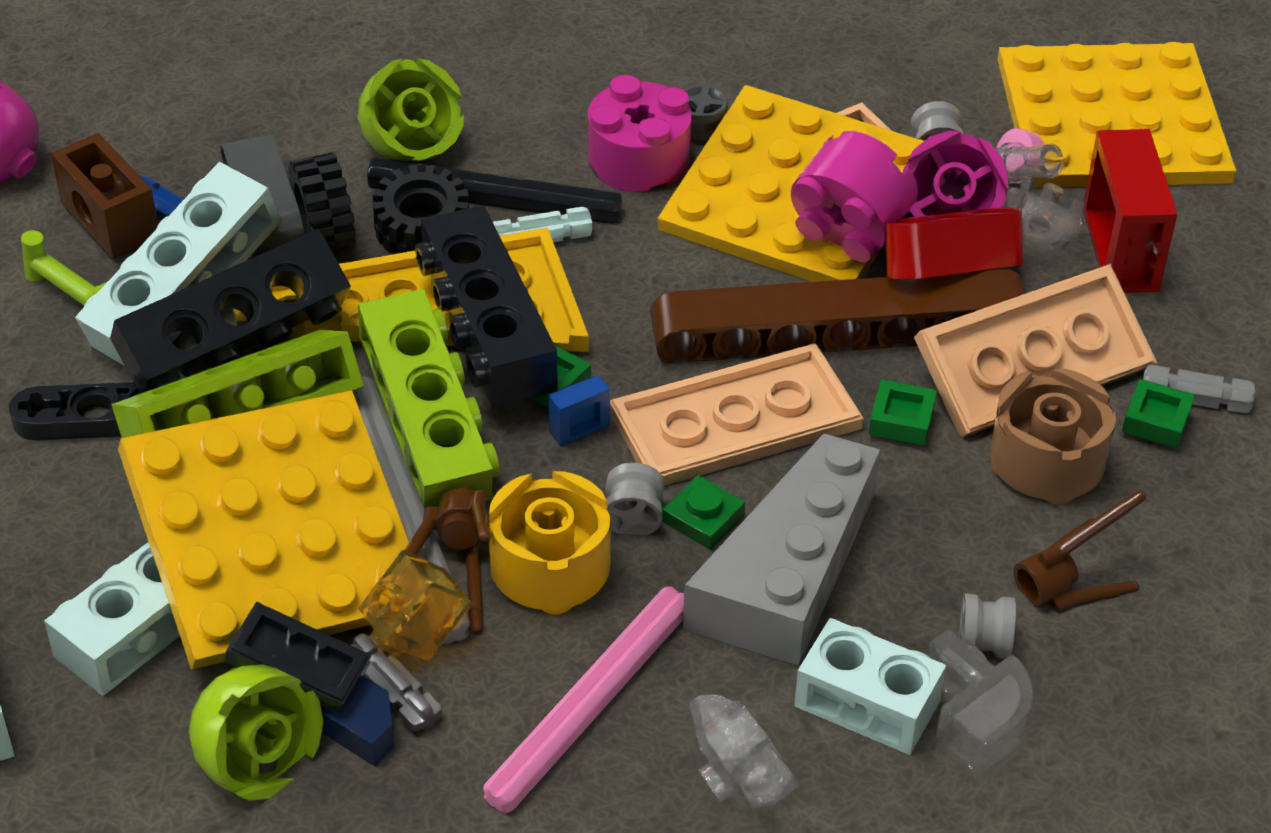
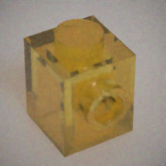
(414, 607)

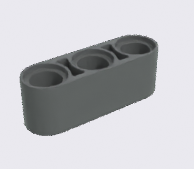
(262, 162)

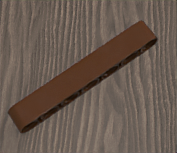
(828, 313)

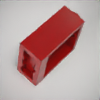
(1129, 207)

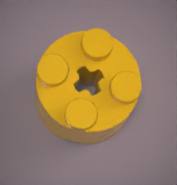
(550, 541)

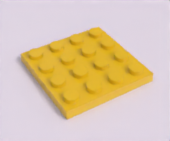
(1123, 86)
(743, 180)
(266, 512)

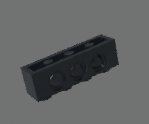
(301, 265)
(487, 306)

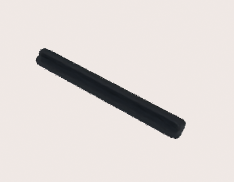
(514, 191)

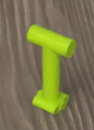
(42, 265)

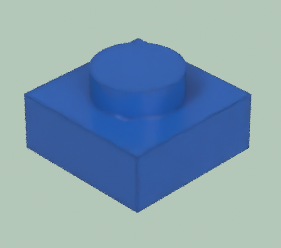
(579, 410)

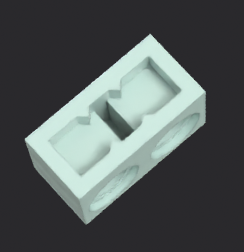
(869, 685)

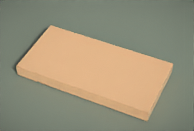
(1066, 325)
(735, 414)

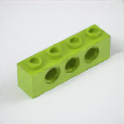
(412, 365)
(279, 375)

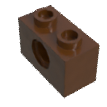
(105, 194)

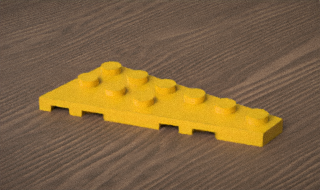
(399, 273)

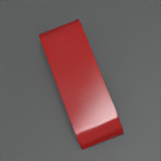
(954, 243)

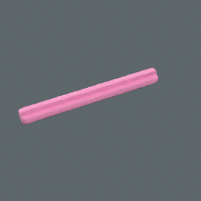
(584, 701)

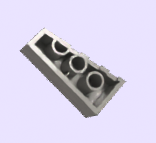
(785, 557)

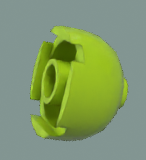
(410, 111)
(250, 720)

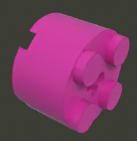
(639, 134)
(852, 193)

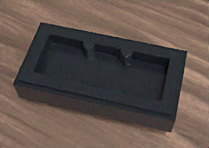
(315, 658)

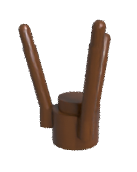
(460, 524)
(1052, 571)

